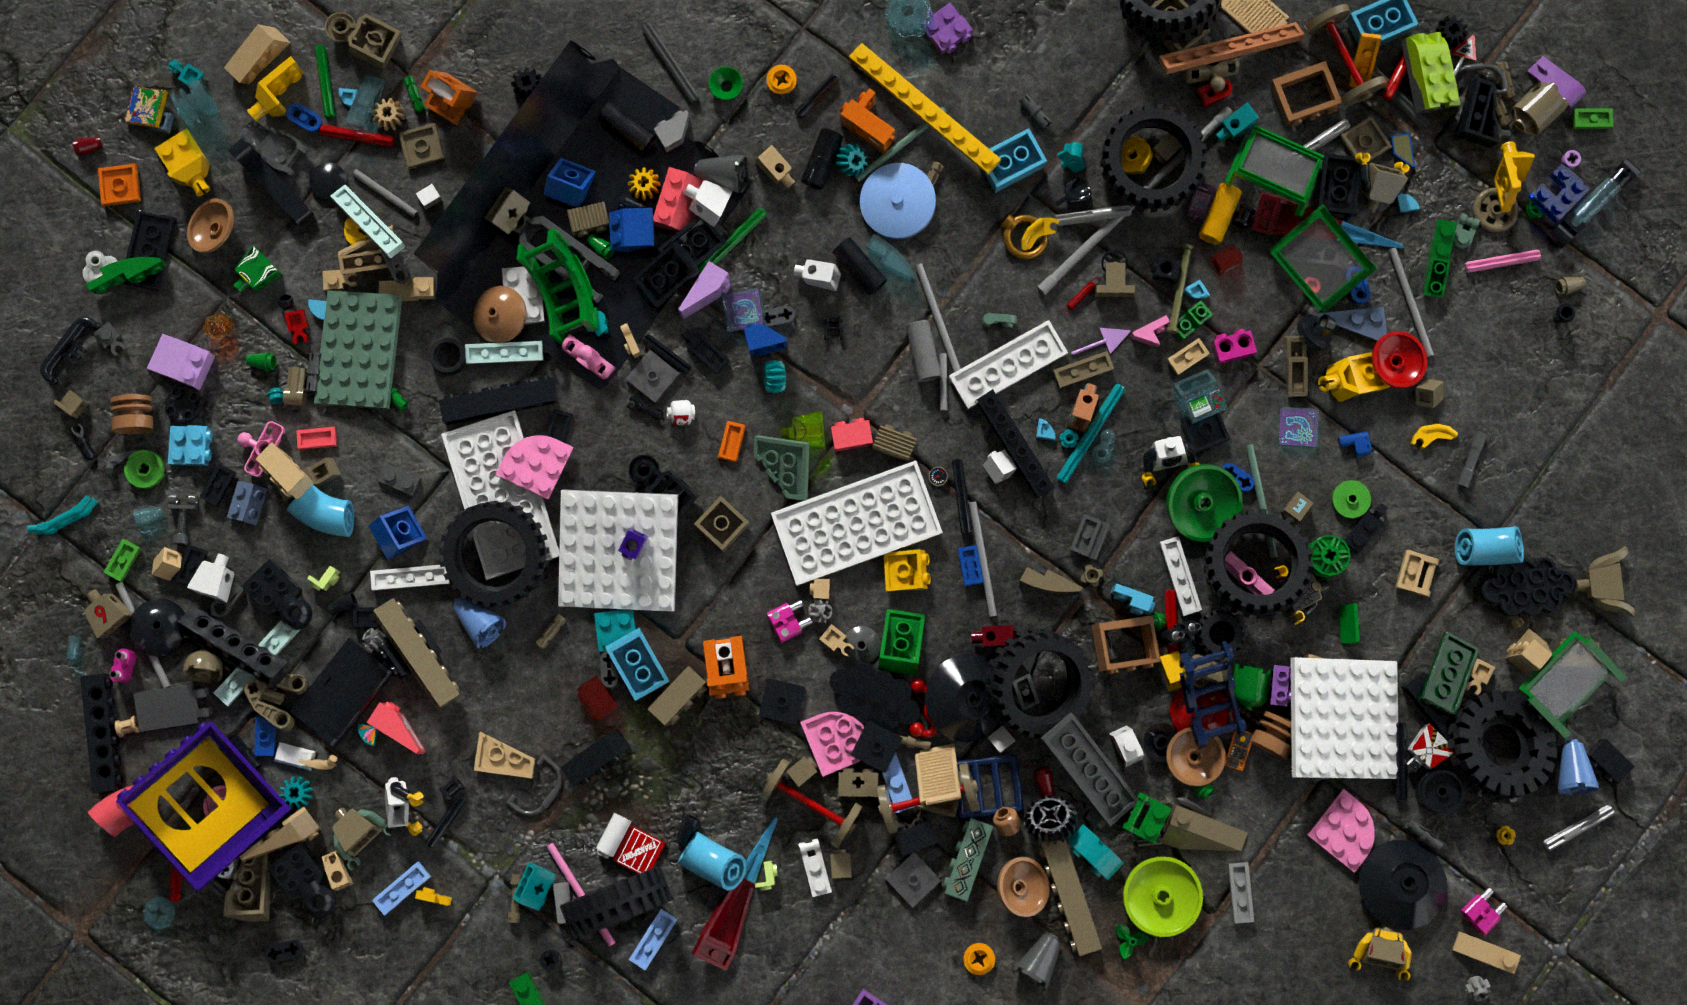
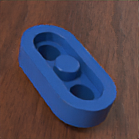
(305, 118)
(1364, 289)

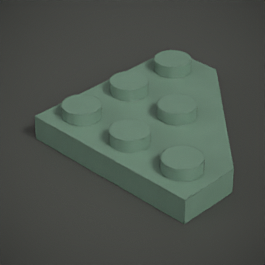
(785, 463)

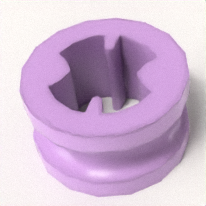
(1573, 153)

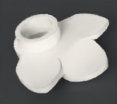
(93, 270)

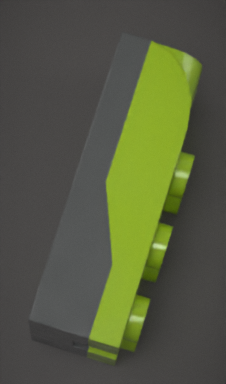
(1430, 73)

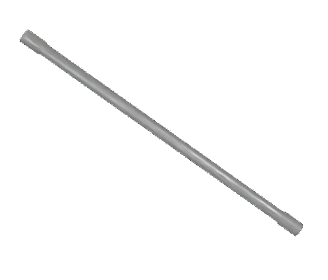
(1052, 279)

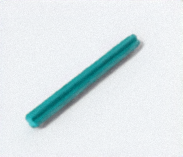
(1090, 433)

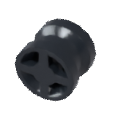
(550, 956)

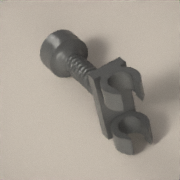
(173, 500)

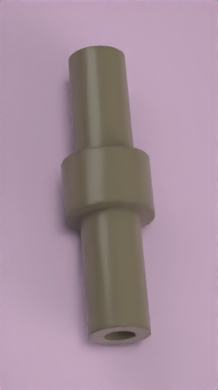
(912, 742)

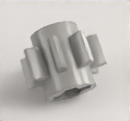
(820, 611)
(373, 639)
(1478, 988)

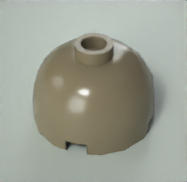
(203, 666)

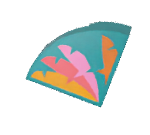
(368, 734)

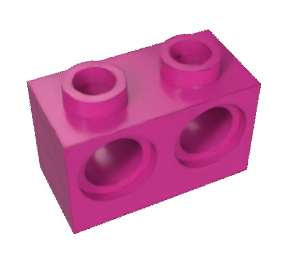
(1235, 351)

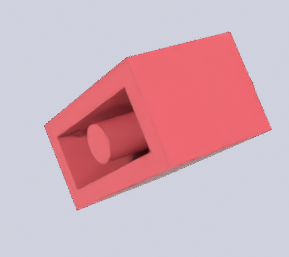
(851, 435)

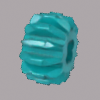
(850, 166)
(774, 376)
(289, 792)

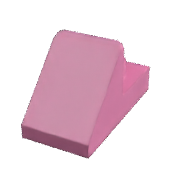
(1146, 333)

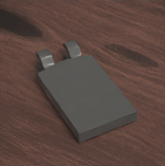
(170, 707)

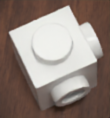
(999, 466)

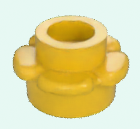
(1502, 839)

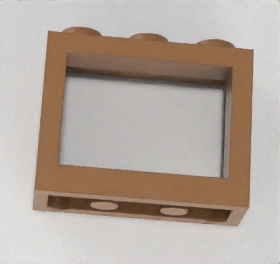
(1301, 75)
(1149, 640)

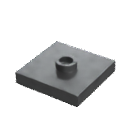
(652, 376)
(913, 879)

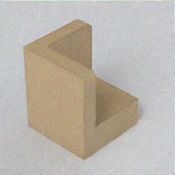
(167, 563)

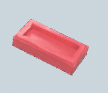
(316, 438)

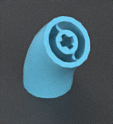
(324, 512)
(1489, 546)
(713, 862)

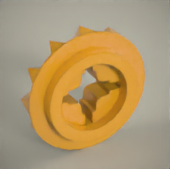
(780, 71)
(988, 961)

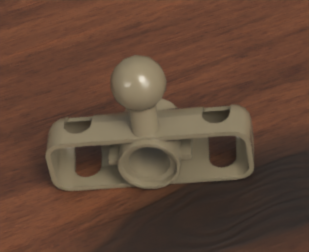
(1213, 72)

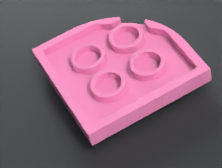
(535, 464)
(832, 740)
(1345, 831)

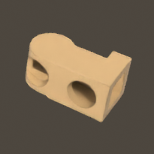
(336, 871)

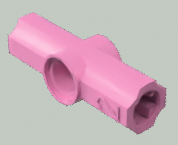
(1236, 568)

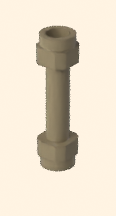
(514, 915)

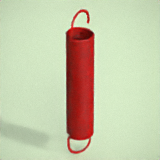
(1081, 295)

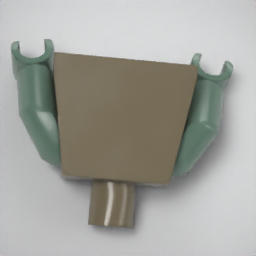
(355, 831)

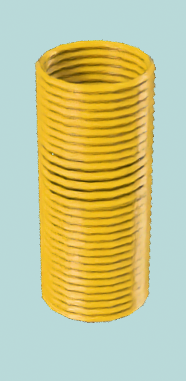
(1220, 210)

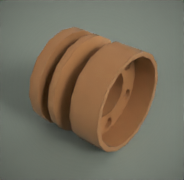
(131, 411)
(1275, 736)

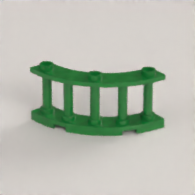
(578, 279)

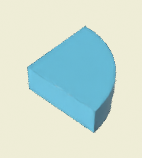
(347, 96)
(1406, 203)
(1197, 290)
(318, 308)
(1045, 431)

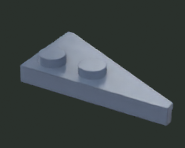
(1366, 322)

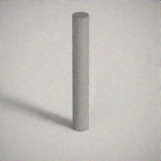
(943, 382)

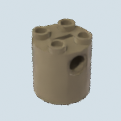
(1538, 108)

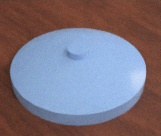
(897, 201)

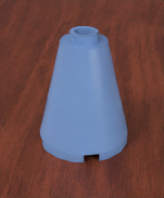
(478, 622)
(1576, 770)

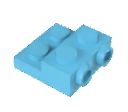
(190, 445)
(1138, 602)

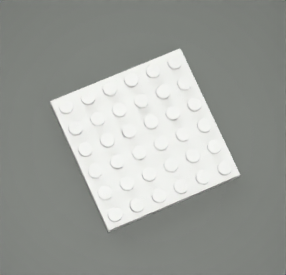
(589, 559)
(1344, 718)

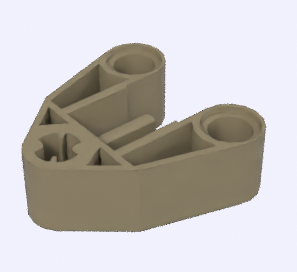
(270, 712)

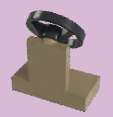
(1115, 277)

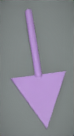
(1111, 337)

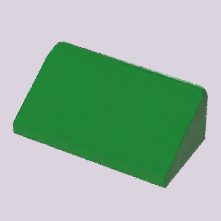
(1349, 623)

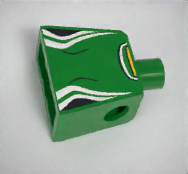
(255, 271)

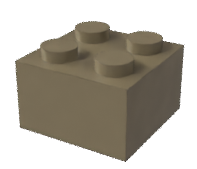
(722, 524)

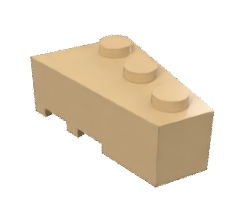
(284, 471)

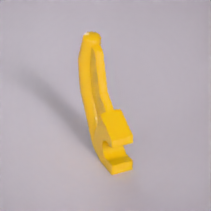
(1037, 229)
(1431, 432)

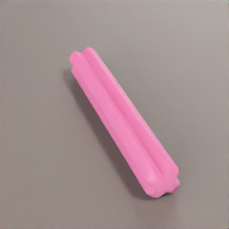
(1501, 261)

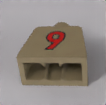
(105, 613)

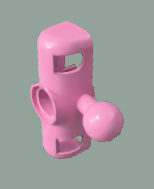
(587, 357)
(245, 440)

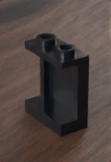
(397, 665)

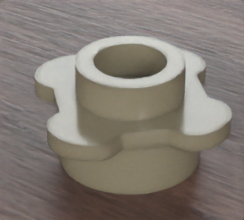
(1094, 581)

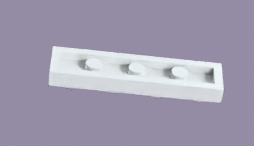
(1180, 576)
(408, 577)

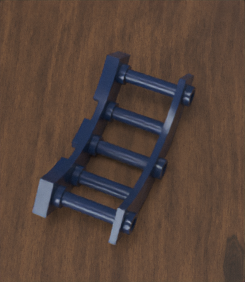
(1190, 693)

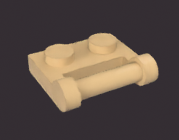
(1411, 571)

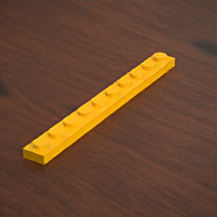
(925, 108)

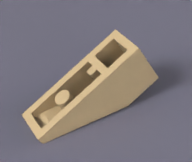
(1486, 952)

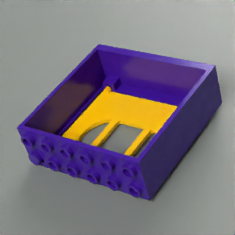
(230, 816)

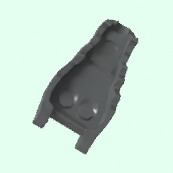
(275, 146)

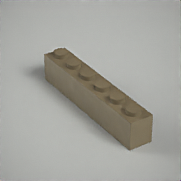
(416, 654)
(1071, 897)

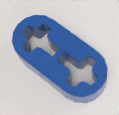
(1239, 473)

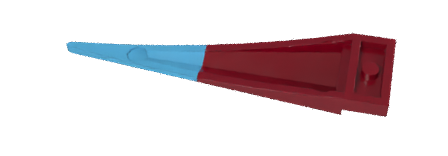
(1277, 217)
(723, 929)

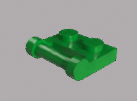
(1153, 820)

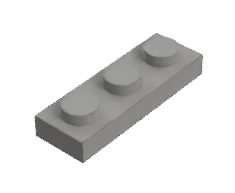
(1240, 892)

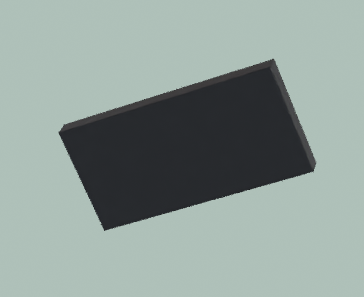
(151, 238)

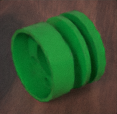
(1331, 566)

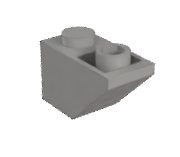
(672, 132)

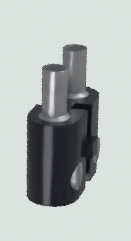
(1180, 632)

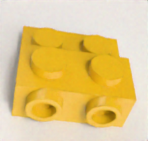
(906, 570)

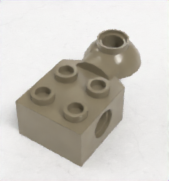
(367, 39)

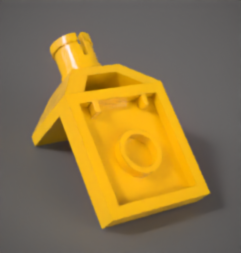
(273, 85)
(185, 161)
(1510, 174)
(1351, 377)

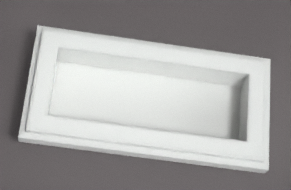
(291, 754)

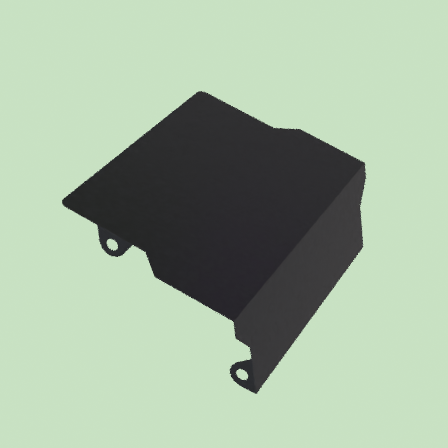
(552, 125)

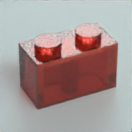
(597, 698)

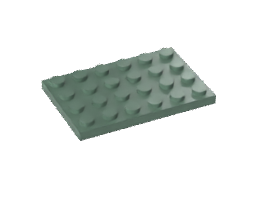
(358, 349)

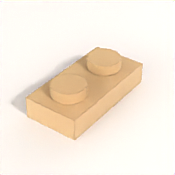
(1188, 356)

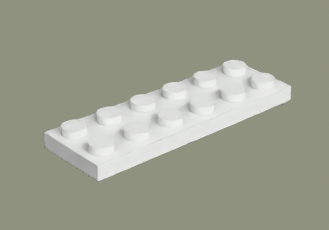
(1008, 363)

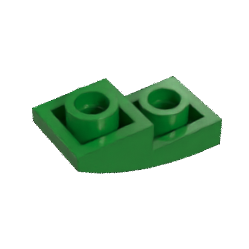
(1192, 320)

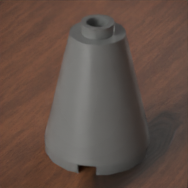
(724, 171)
(1039, 962)

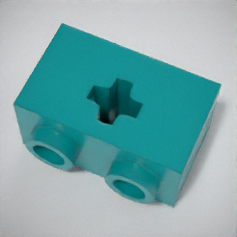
(534, 876)

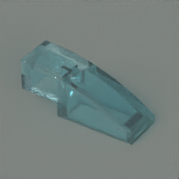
(364, 103)
(891, 258)

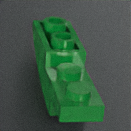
(1438, 258)
(131, 269)

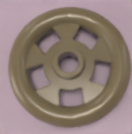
(1499, 225)

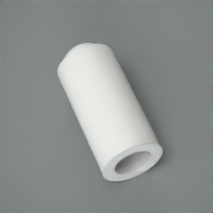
(613, 835)

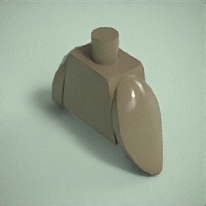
(1605, 584)

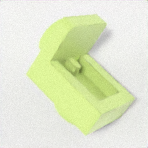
(329, 578)
(770, 872)

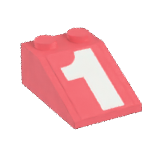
(395, 725)

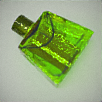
(807, 429)

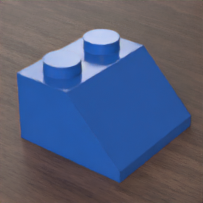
(569, 182)
(631, 229)
(763, 340)
(397, 532)

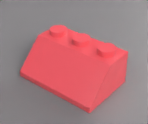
(673, 205)

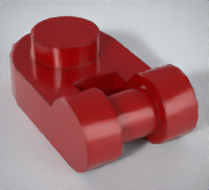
(1218, 95)

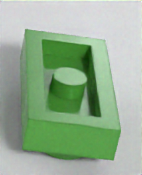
(1592, 118)
(122, 560)

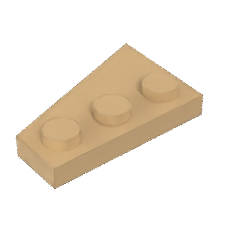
(500, 758)

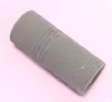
(922, 347)

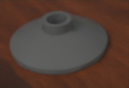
(872, 645)

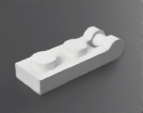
(815, 868)

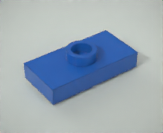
(970, 566)
(264, 737)

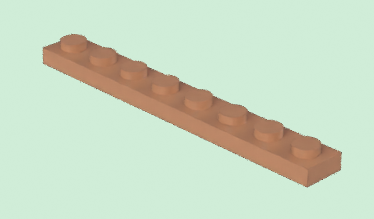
(1231, 48)

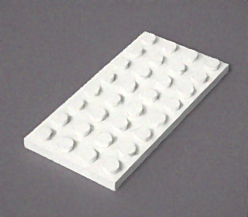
(475, 458)
(856, 523)

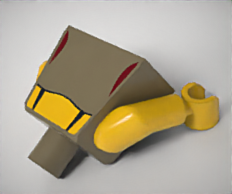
(1384, 949)

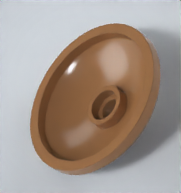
(210, 225)
(508, 316)
(1204, 769)
(1031, 887)

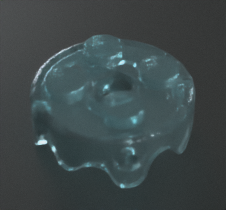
(909, 25)

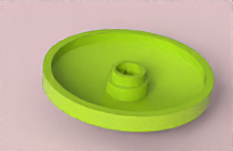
(1162, 896)

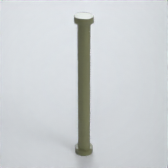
(1187, 249)

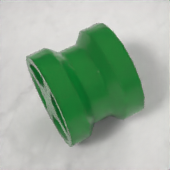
(1531, 213)

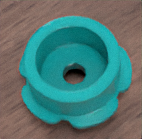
(275, 396)
(1063, 438)

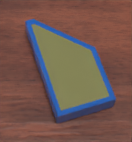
(1403, 149)

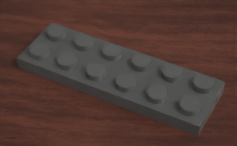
(1090, 769)

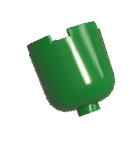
(1251, 686)

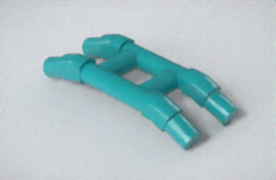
(52, 526)

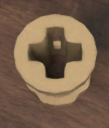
(120, 726)

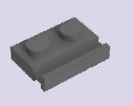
(1089, 537)

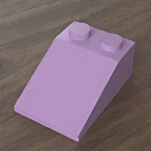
(707, 288)
(181, 361)

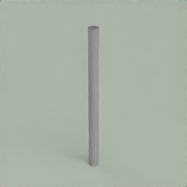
(1410, 301)
(938, 318)
(983, 559)
(154, 660)

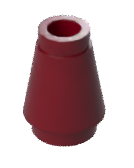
(86, 145)
(1044, 780)

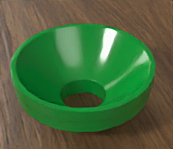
(722, 75)

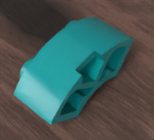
(1090, 847)

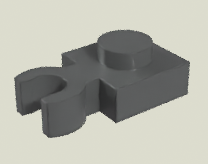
(109, 338)

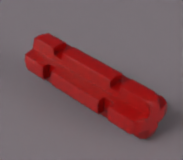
(174, 885)

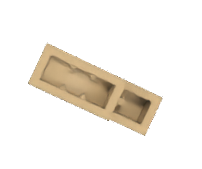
(412, 290)

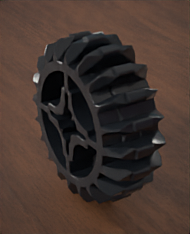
(1051, 813)

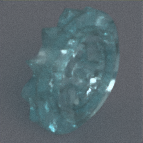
(165, 907)

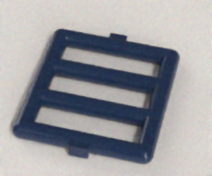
(993, 761)

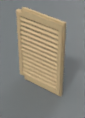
(1254, 14)
(937, 774)

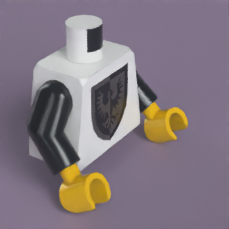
(1167, 454)
(398, 805)

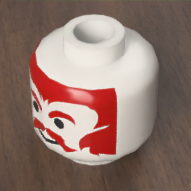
(681, 412)

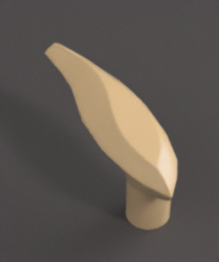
(320, 764)

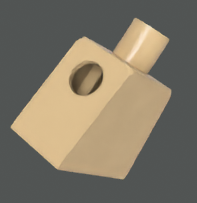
(772, 159)

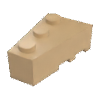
(256, 53)
(361, 256)
(1529, 652)

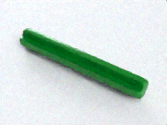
(325, 83)

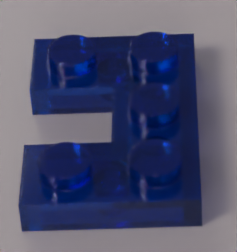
(1572, 191)

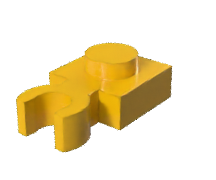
(428, 894)

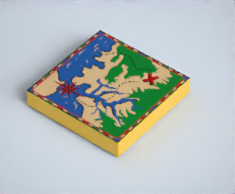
(146, 106)

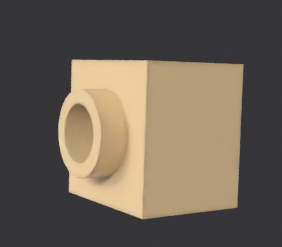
(820, 589)

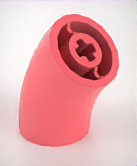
(110, 816)

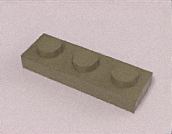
(1083, 369)

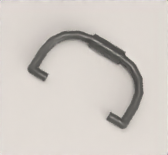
(1480, 67)
(551, 796)

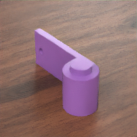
(1567, 86)

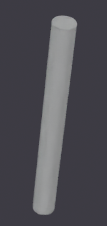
(385, 193)

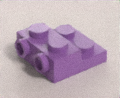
(948, 29)
(1281, 686)

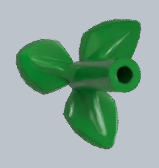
(1138, 938)

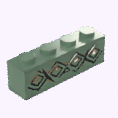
(968, 859)

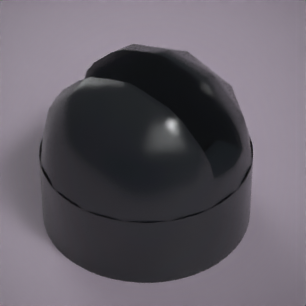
(285, 301)

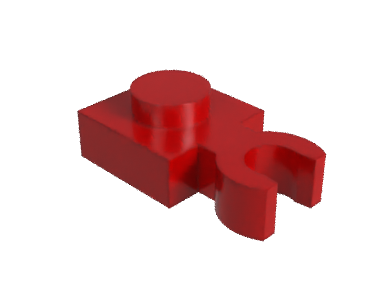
(297, 322)

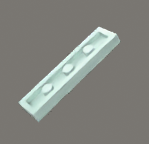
(504, 352)

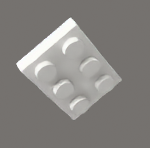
(522, 282)

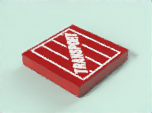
(638, 850)

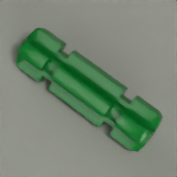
(414, 94)

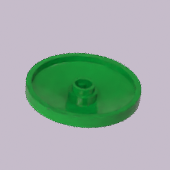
(1202, 501)

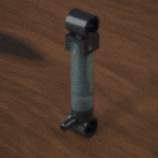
(1593, 203)

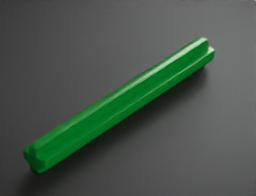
(735, 237)

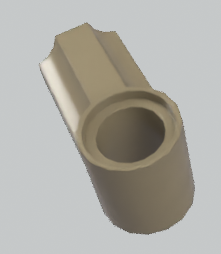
(295, 392)

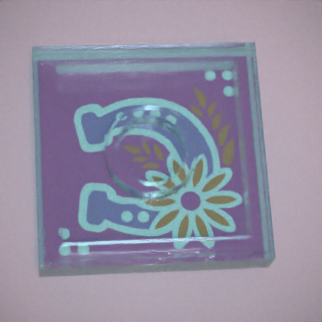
(743, 309)
(1298, 427)

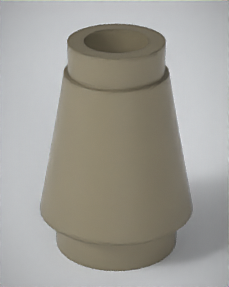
(1569, 285)

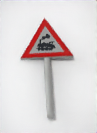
(1465, 50)

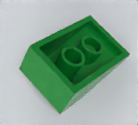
(901, 642)

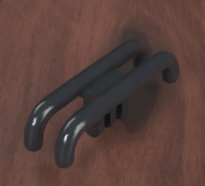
(66, 348)

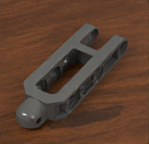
(527, 228)

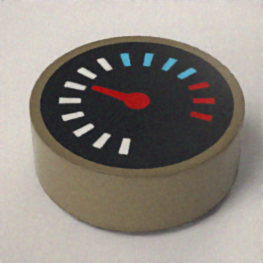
(938, 476)

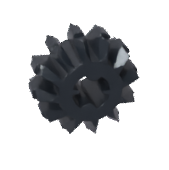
(1458, 30)
(526, 76)

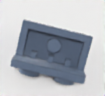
(247, 502)

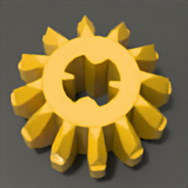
(638, 180)

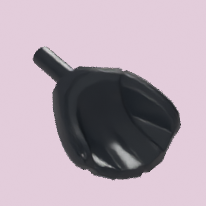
(1075, 191)

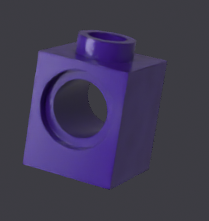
(640, 540)

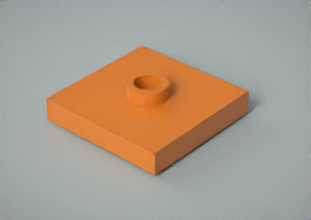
(119, 185)

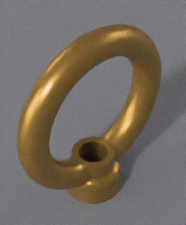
(1009, 224)

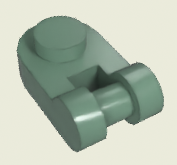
(1462, 237)
(1005, 320)

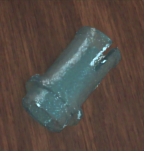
(73, 648)

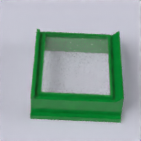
(1277, 166)
(1322, 259)
(1569, 679)

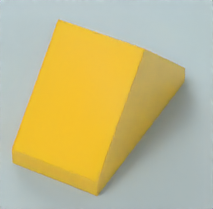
(1171, 670)

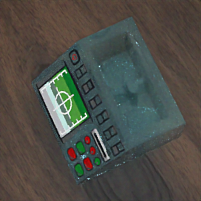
(1199, 396)

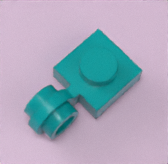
(187, 74)

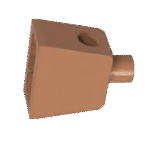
(1083, 408)

